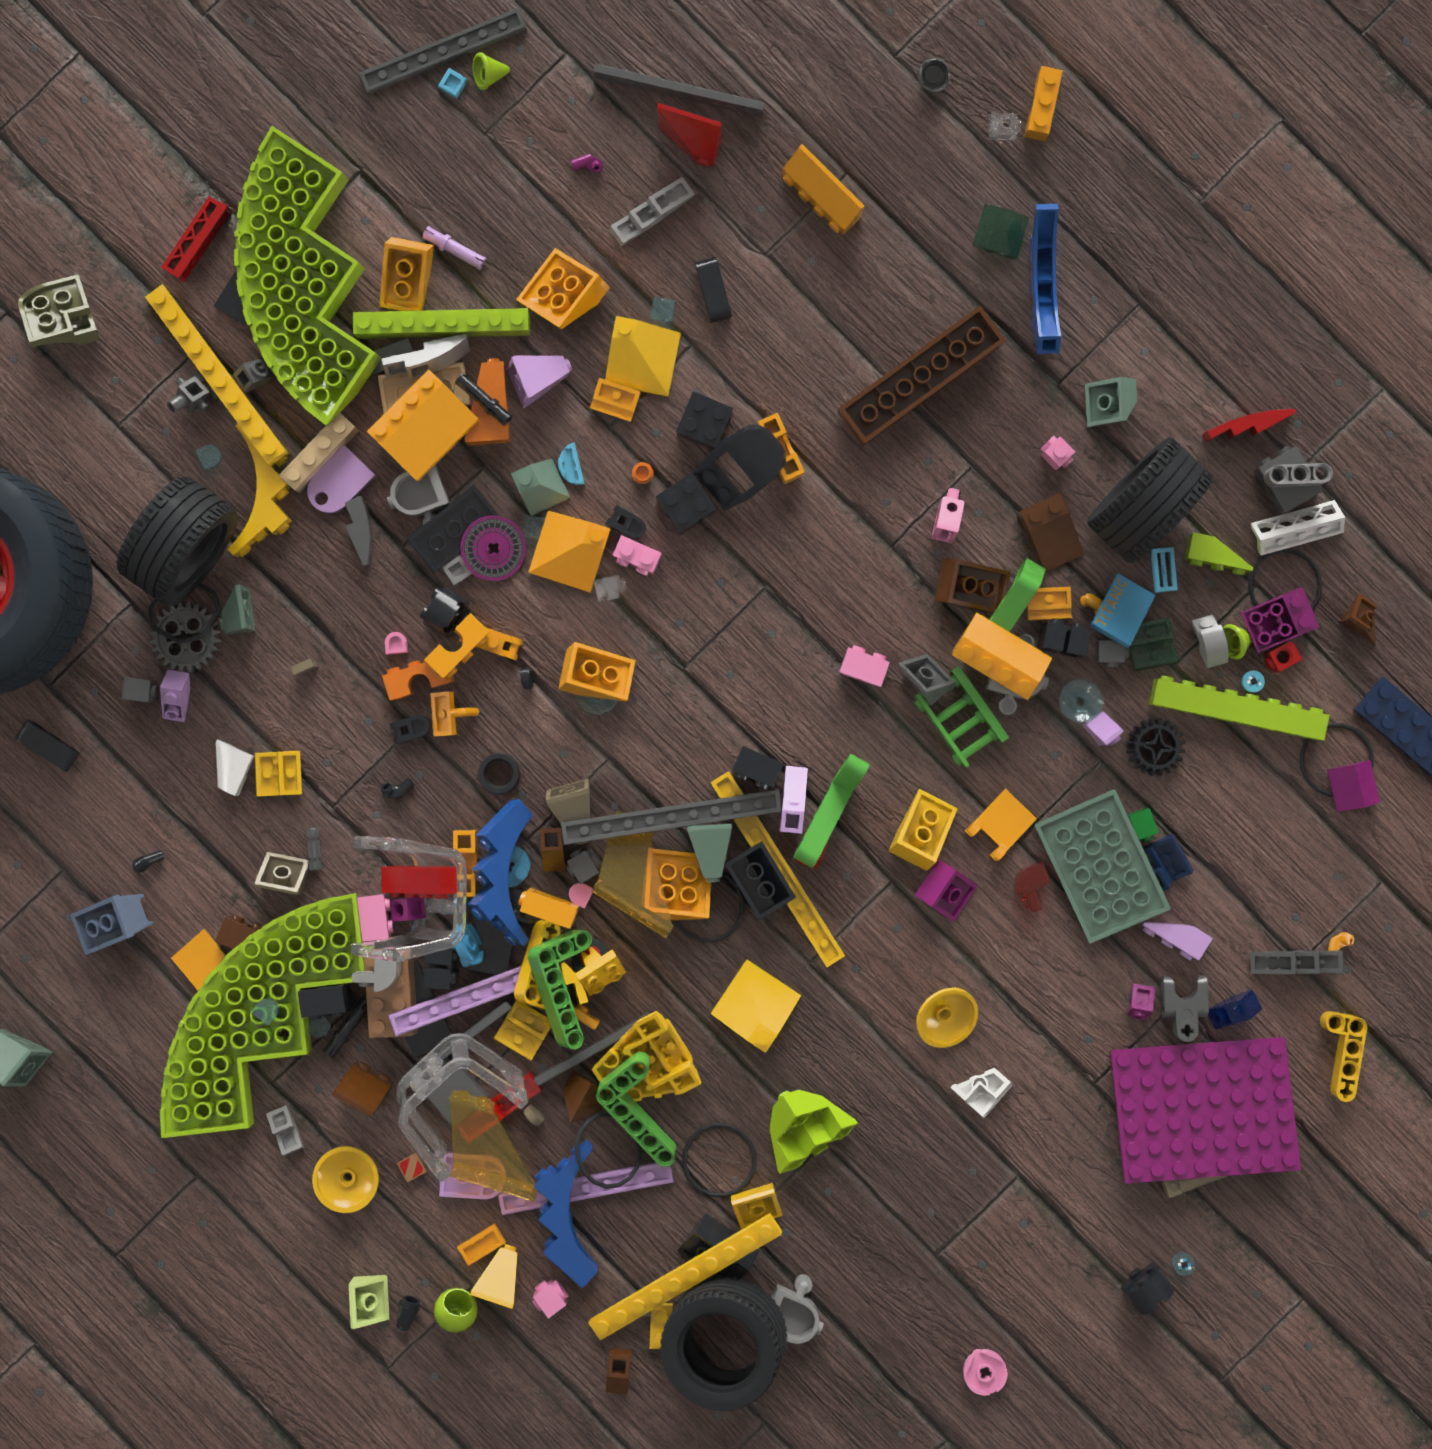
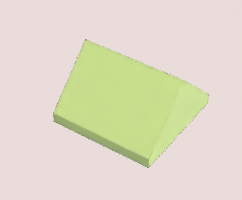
(368, 1300)

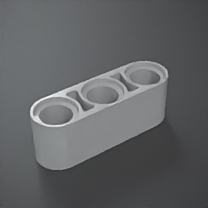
(1308, 475)

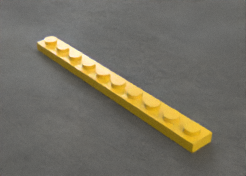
(216, 375)
(800, 906)
(685, 1276)

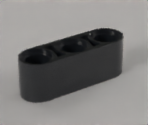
(713, 289)
(47, 745)

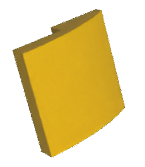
(278, 773)
(570, 977)
(523, 1030)

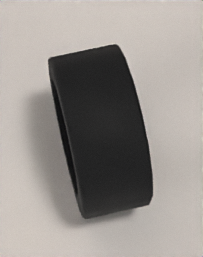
(483, 776)

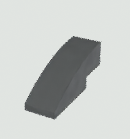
(361, 529)

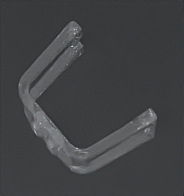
(388, 948)
(430, 1074)

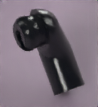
(396, 791)
(144, 862)
(525, 920)

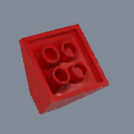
(692, 133)

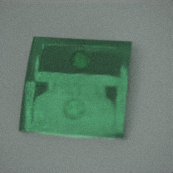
(1000, 231)
(1153, 645)

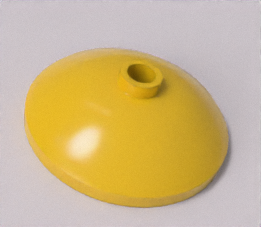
(947, 1017)
(338, 1192)

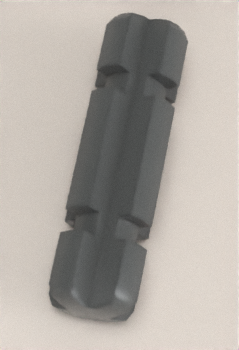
(313, 849)

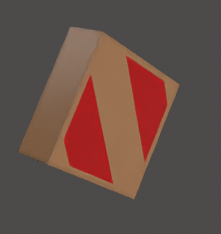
(411, 1167)

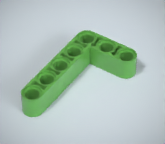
(1019, 595)
(830, 810)
(557, 985)
(633, 1111)

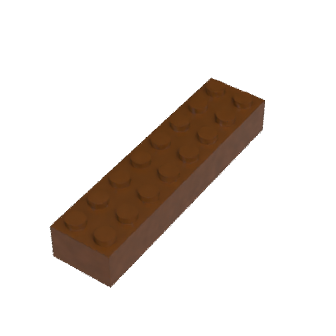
(921, 376)

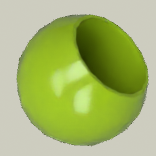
(455, 1310)

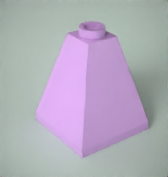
(536, 375)

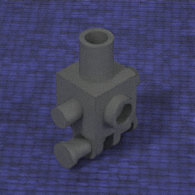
(192, 394)

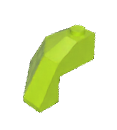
(803, 1126)

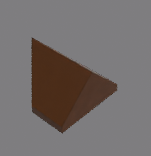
(1361, 618)
(580, 1096)

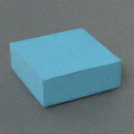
(452, 83)

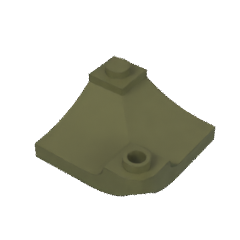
(58, 313)

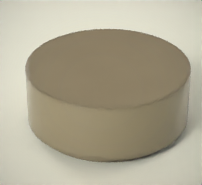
(533, 1115)

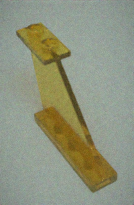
(633, 882)
(484, 1150)

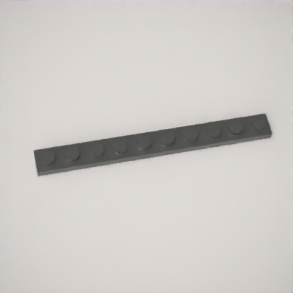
(671, 817)

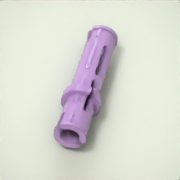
(445, 243)

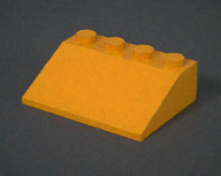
(423, 425)

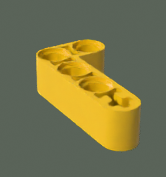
(525, 978)
(1342, 1057)

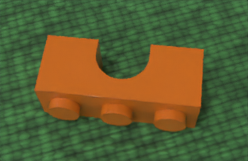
(399, 681)

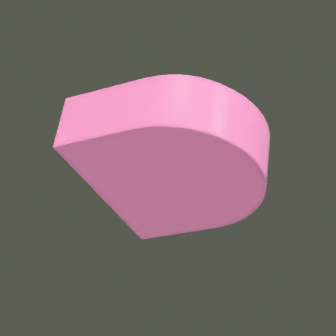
(396, 644)
(580, 894)

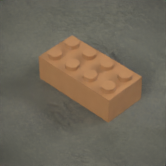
(390, 1000)

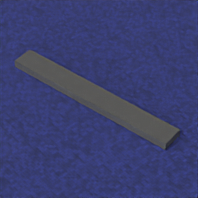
(443, 51)
(678, 90)

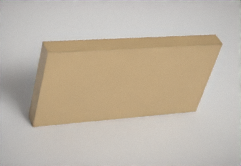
(394, 388)

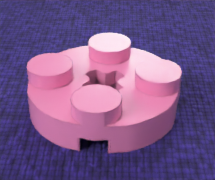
(990, 1383)

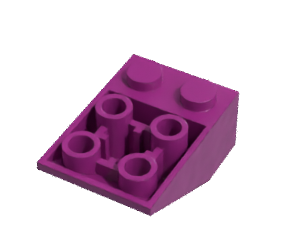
(1279, 619)

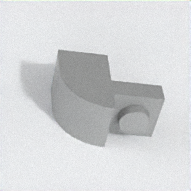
(1212, 641)
(383, 976)

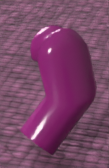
(589, 162)

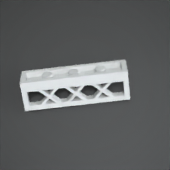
(1301, 530)

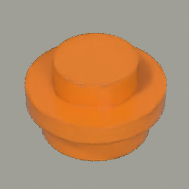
(642, 473)

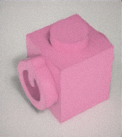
(1057, 453)
(550, 1297)

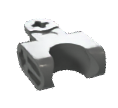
(1184, 1010)

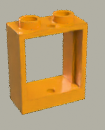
(548, 907)

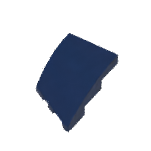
(1168, 860)

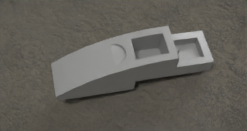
(435, 357)

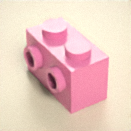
(636, 555)
(864, 666)
(375, 917)

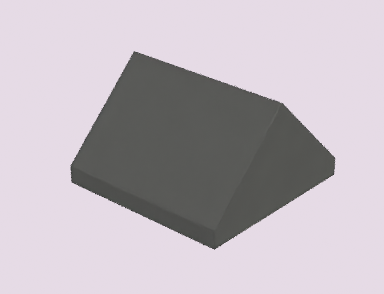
(926, 677)

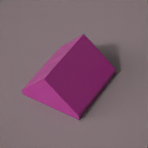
(1353, 786)

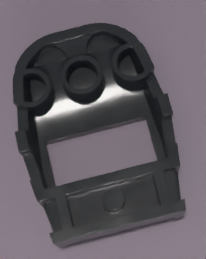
(757, 455)

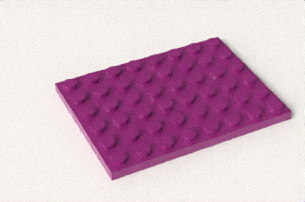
(1204, 1110)

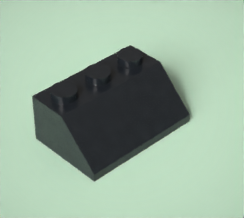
(760, 880)
(709, 1233)

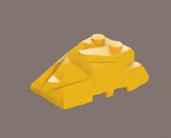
(670, 1064)

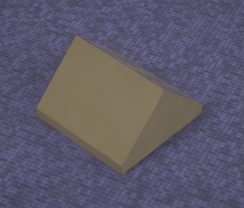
(283, 874)

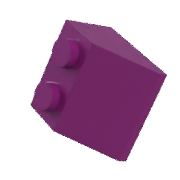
(946, 890)

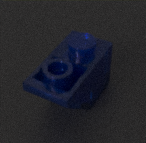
(1234, 1010)

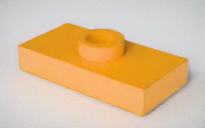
(583, 1016)
(481, 1244)

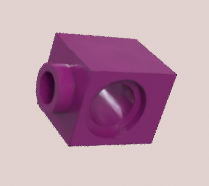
(407, 909)

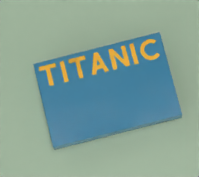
(1122, 610)

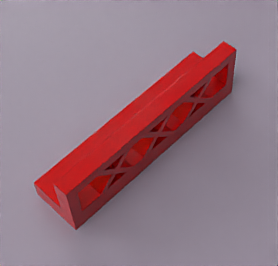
(200, 242)

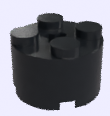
(444, 611)
(1147, 1288)

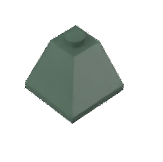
(1110, 400)
(540, 486)
(238, 612)

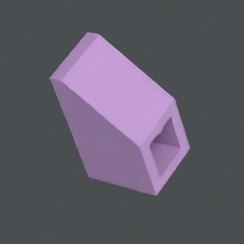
(175, 695)
(1103, 730)

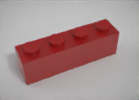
(419, 880)

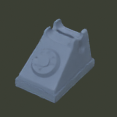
(110, 922)

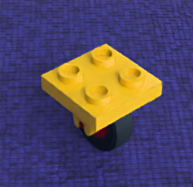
(597, 967)

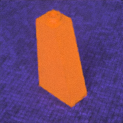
(488, 429)

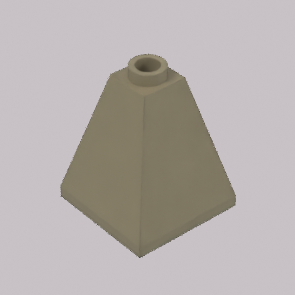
(570, 801)

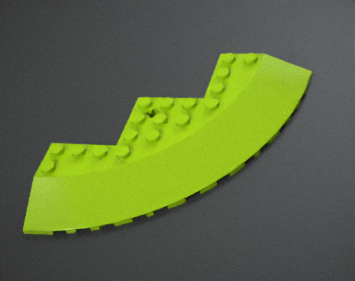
(288, 277)
(209, 1057)

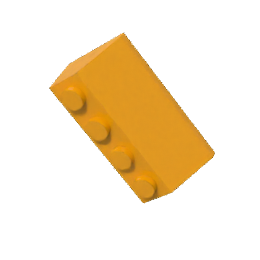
(822, 190)
(1002, 656)

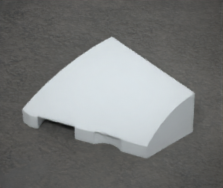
(231, 767)
(983, 1091)

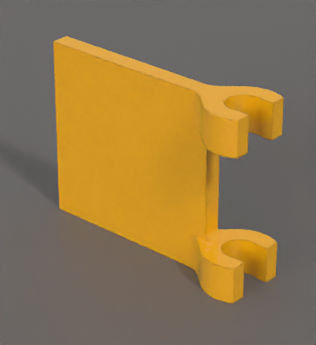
(1003, 822)
(199, 958)

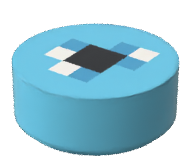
(1252, 681)

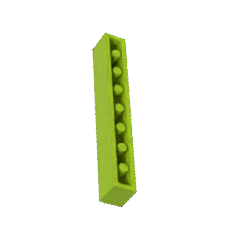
(441, 323)
(1239, 709)

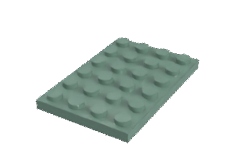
(1102, 866)

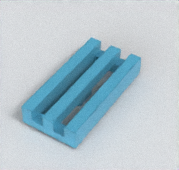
(1156, 580)

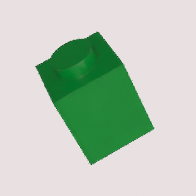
(1143, 824)

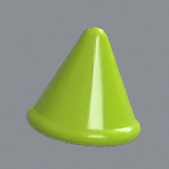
(487, 70)
(1236, 648)

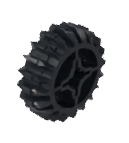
(1157, 736)

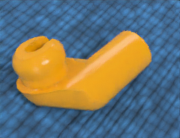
(1091, 601)
(1340, 941)

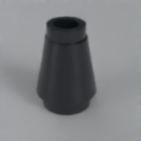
(407, 1312)

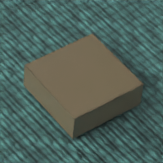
(304, 666)

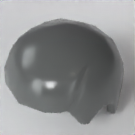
(933, 75)

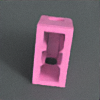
(948, 517)

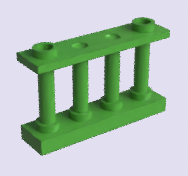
(982, 715)

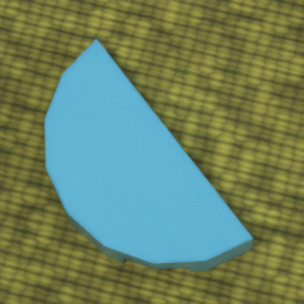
(570, 466)

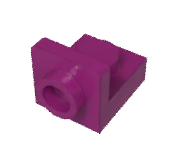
(1141, 1001)

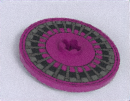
(510, 548)

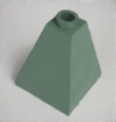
(710, 847)
(19, 1059)

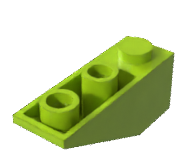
(1210, 551)

